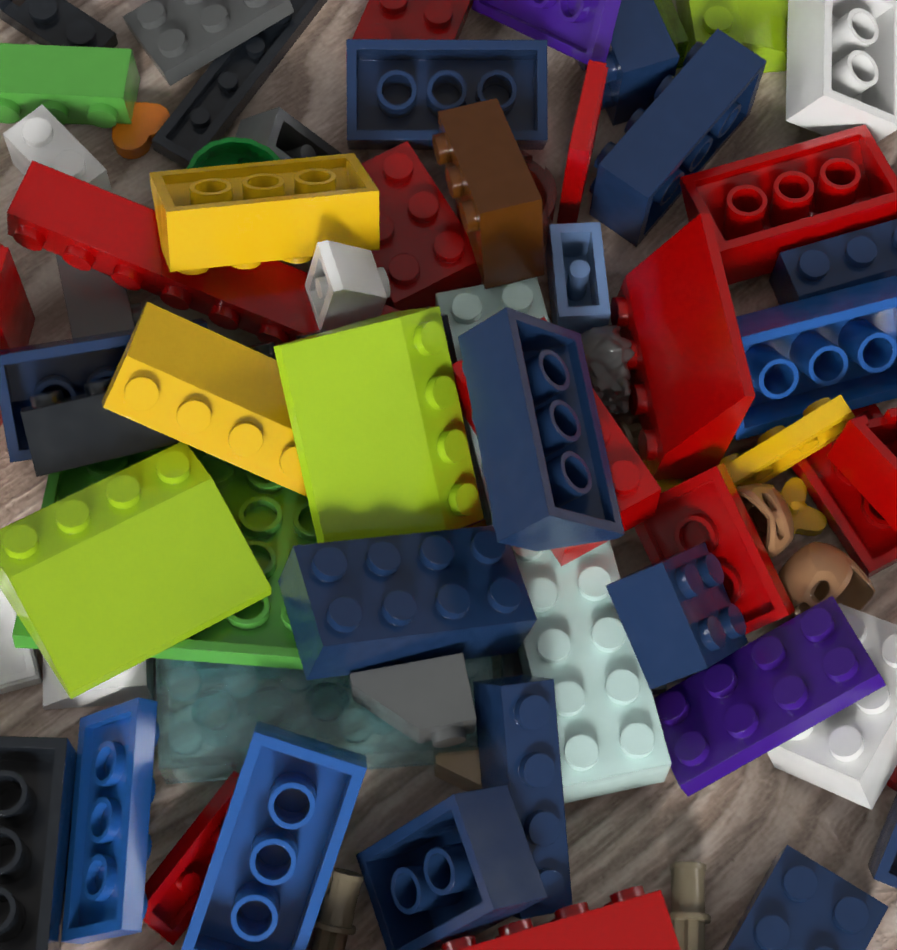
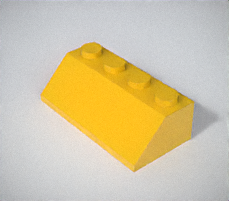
(263, 211)
(206, 395)

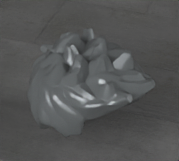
(607, 365)

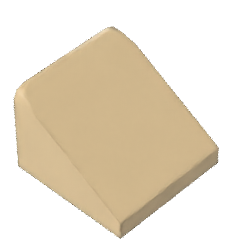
(459, 769)

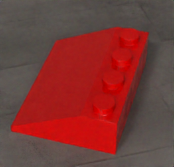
(688, 355)

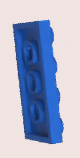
(111, 823)

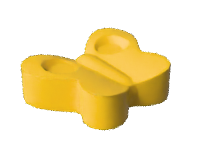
(806, 519)

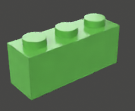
(70, 81)

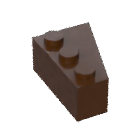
(492, 191)

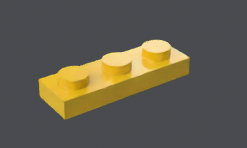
(787, 446)

